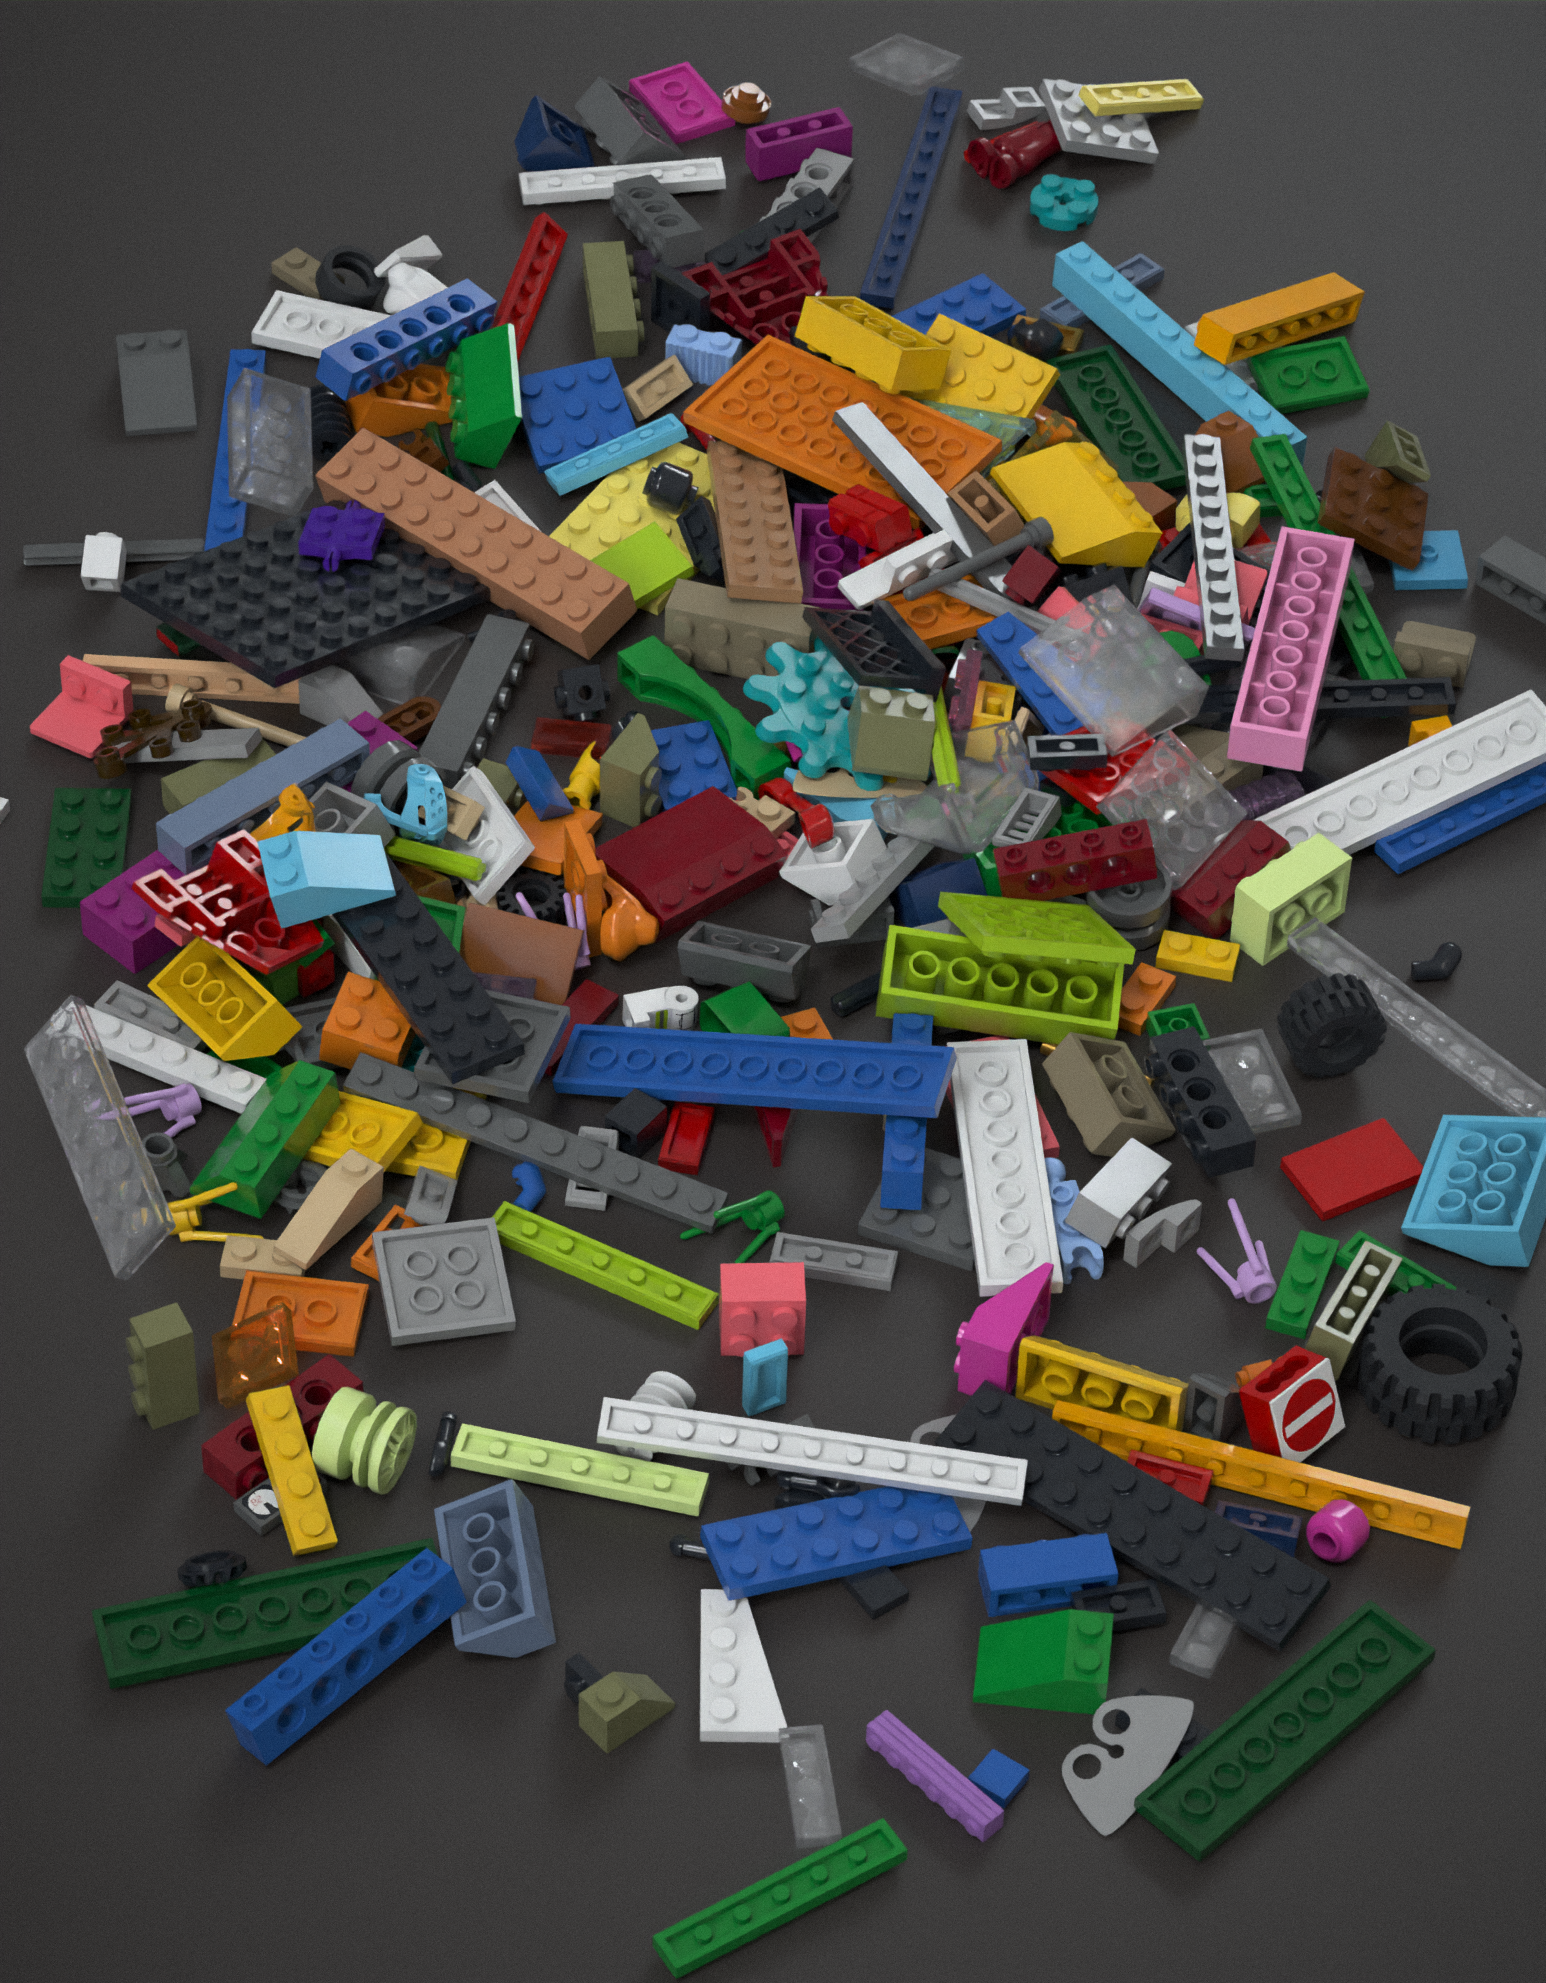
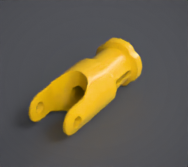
(584, 780)

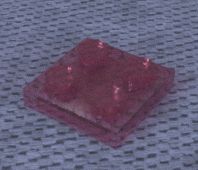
(966, 679)

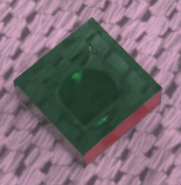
(175, 640)

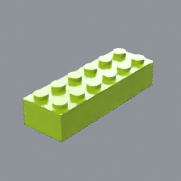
(995, 996)

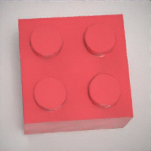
(761, 1306)

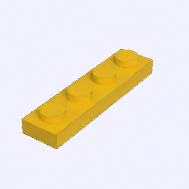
(291, 1470)

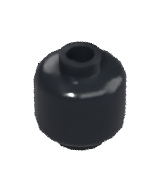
(669, 488)

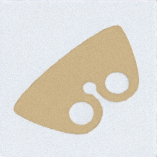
(842, 785)

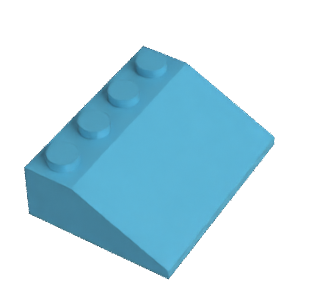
(1483, 1189)

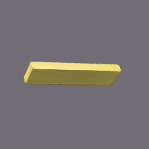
(1141, 97)

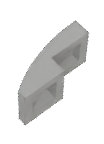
(1010, 109)
(1167, 1227)

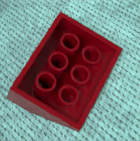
(693, 859)

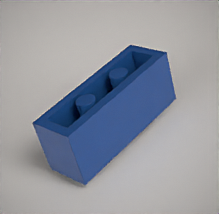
(1044, 1573)

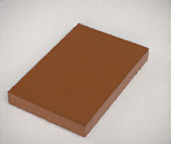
(521, 947)

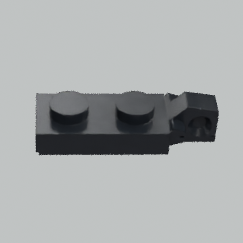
(701, 538)

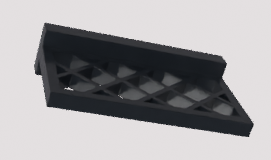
(878, 648)

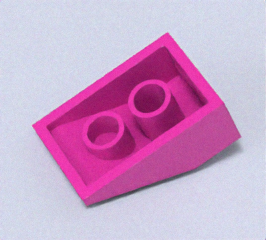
(995, 1331)

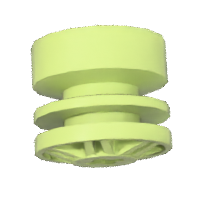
(364, 1440)

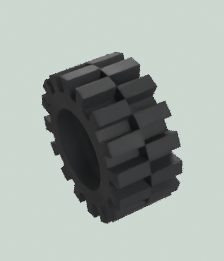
(537, 888)

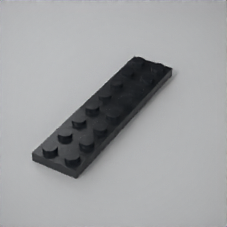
(430, 983)

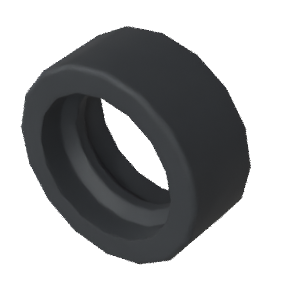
(357, 261)

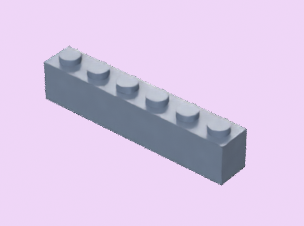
(250, 799)

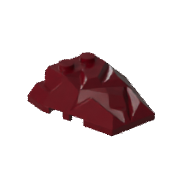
(766, 294)

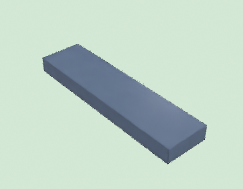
(1137, 270)

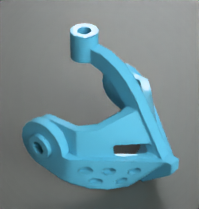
(423, 790)

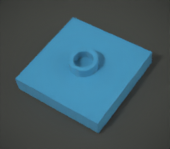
(1439, 565)

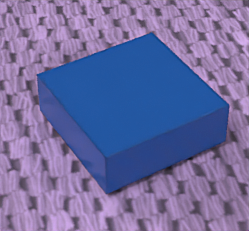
(999, 1777)

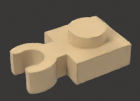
(766, 810)

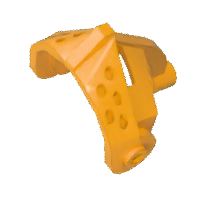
(292, 809)

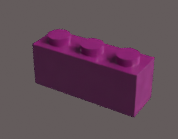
(785, 144)

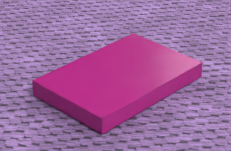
(681, 102)

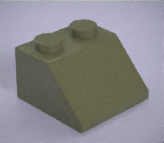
(891, 732)
(631, 775)

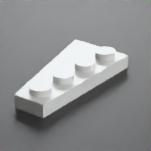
(735, 1678)

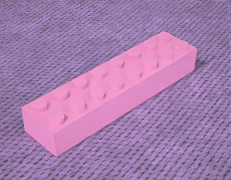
(1290, 649)

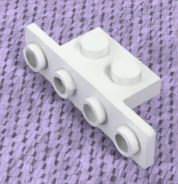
(898, 570)

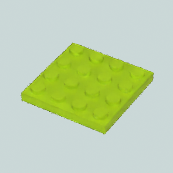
(1036, 929)

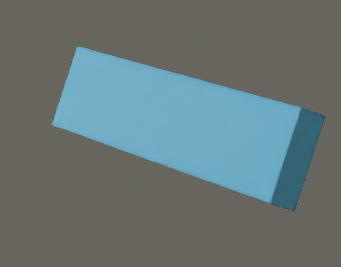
(616, 454)

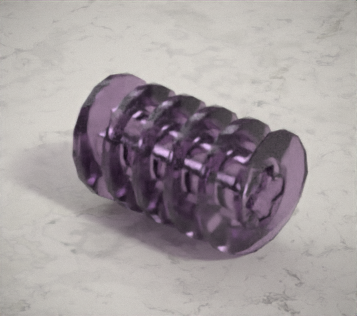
(1267, 794)

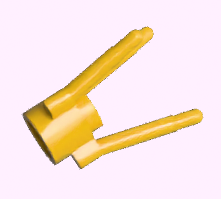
(188, 1215)

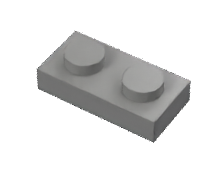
(430, 1197)

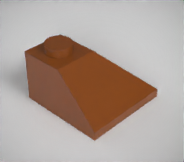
(1238, 461)

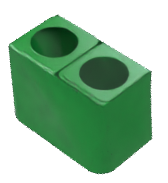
(741, 1012)

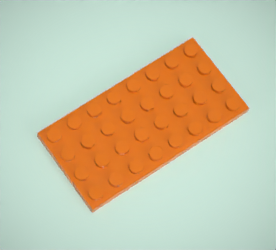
(782, 410)

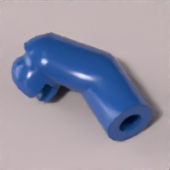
(532, 1184)

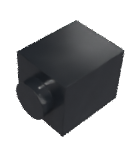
(639, 1121)

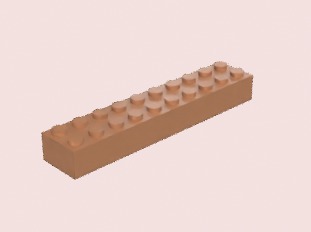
(520, 565)

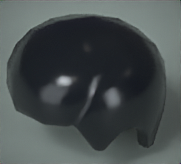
(1037, 340)

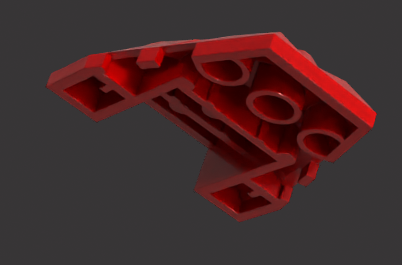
(230, 907)

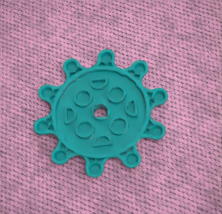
(809, 709)

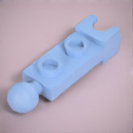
(1073, 1246)

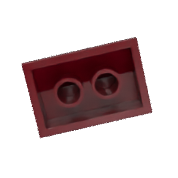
(1209, 893)

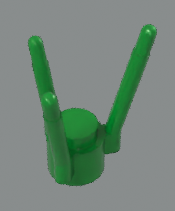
(757, 1213)

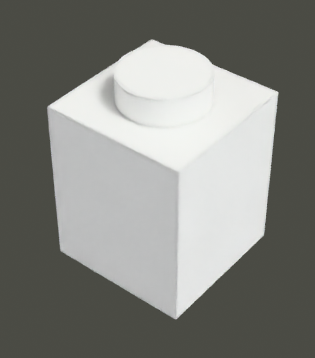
(103, 562)

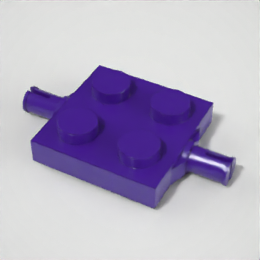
(341, 534)

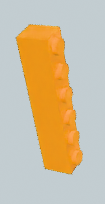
(1278, 318)

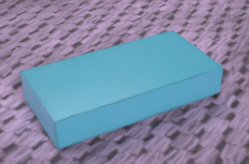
(765, 1377)

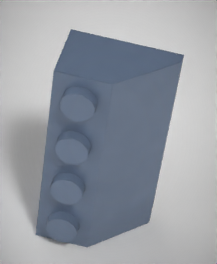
(500, 1569)

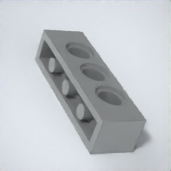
(823, 170)

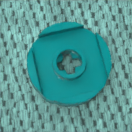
(1077, 194)

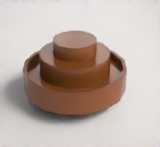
(746, 103)

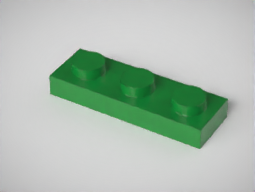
(1302, 1284)

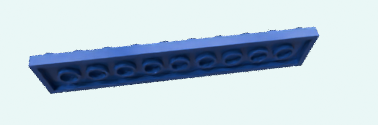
(756, 1070)

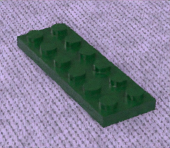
(1118, 417)

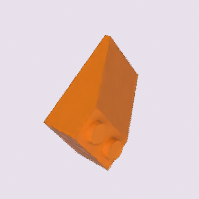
(403, 402)

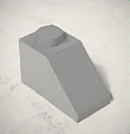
(334, 695)

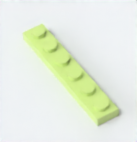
(580, 1469)

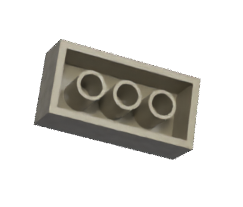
(731, 633)

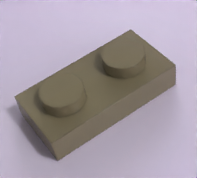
(299, 271)

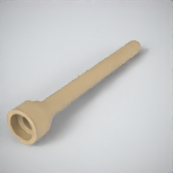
(180, 694)

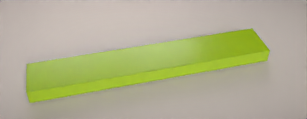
(604, 1266)

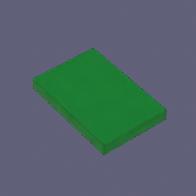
(1308, 375)

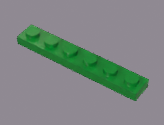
(779, 1898)

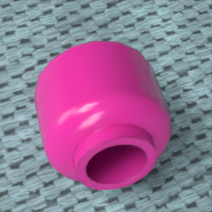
(1337, 1531)

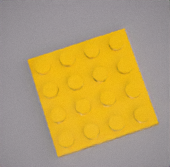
(987, 374)

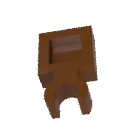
(425, 451)

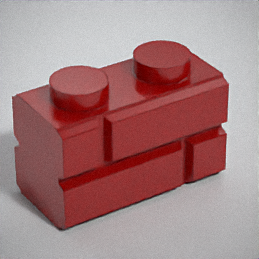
(869, 518)

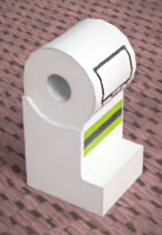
(662, 1008)

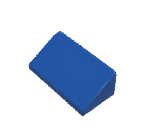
(538, 783)

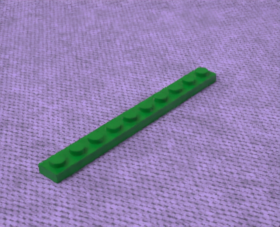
(1301, 511)

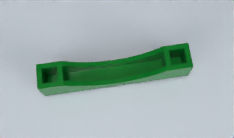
(661, 678)

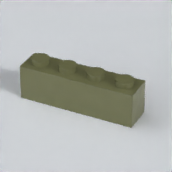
(611, 299)
(1352, 1305)

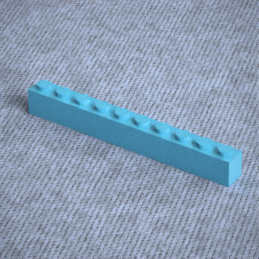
(1163, 344)

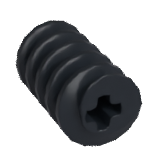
(328, 423)

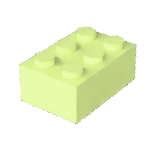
(1287, 895)

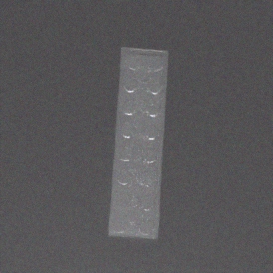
(99, 1138)

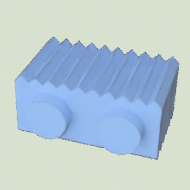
(702, 353)

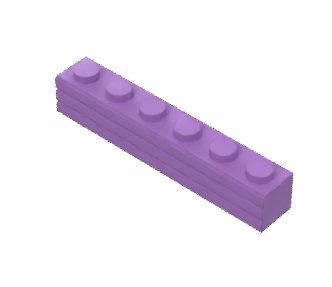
(934, 1776)

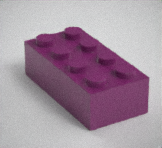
(823, 557)

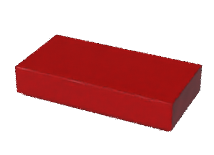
(686, 1138)

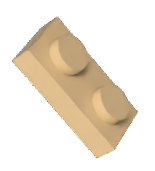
(656, 388)
(461, 813)
(254, 1255)

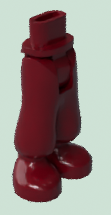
(1013, 153)

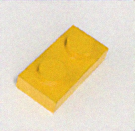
(1197, 955)

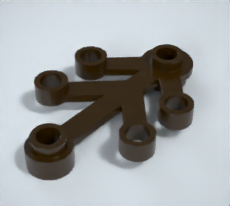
(150, 731)

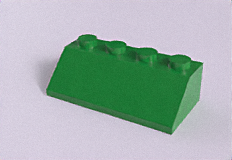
(484, 395)
(271, 1137)

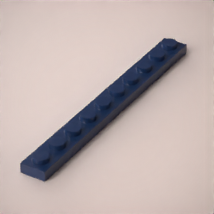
(911, 197)

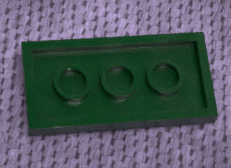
(85, 843)

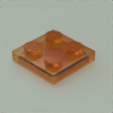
(255, 1354)

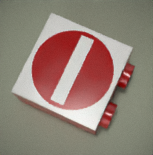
(1292, 1405)

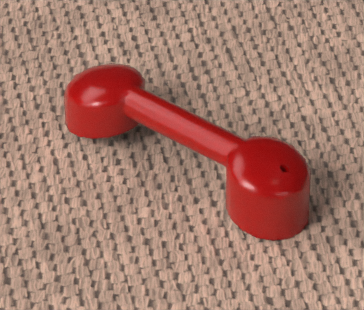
(814, 819)

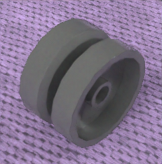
(386, 774)
(1136, 909)

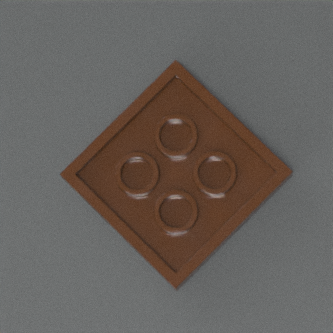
(1373, 508)

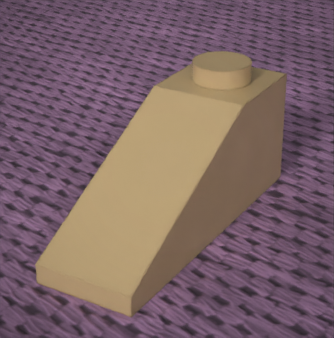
(332, 1209)

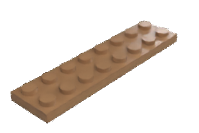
(753, 526)

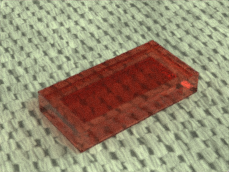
(570, 737)

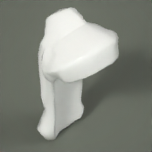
(409, 287)

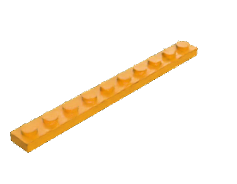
(1273, 1476)

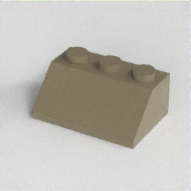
(1106, 1093)

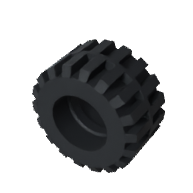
(1331, 1025)

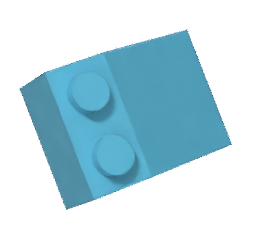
(323, 873)

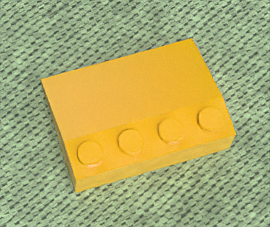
(1084, 503)

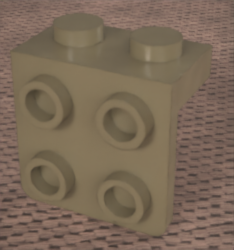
(1434, 652)

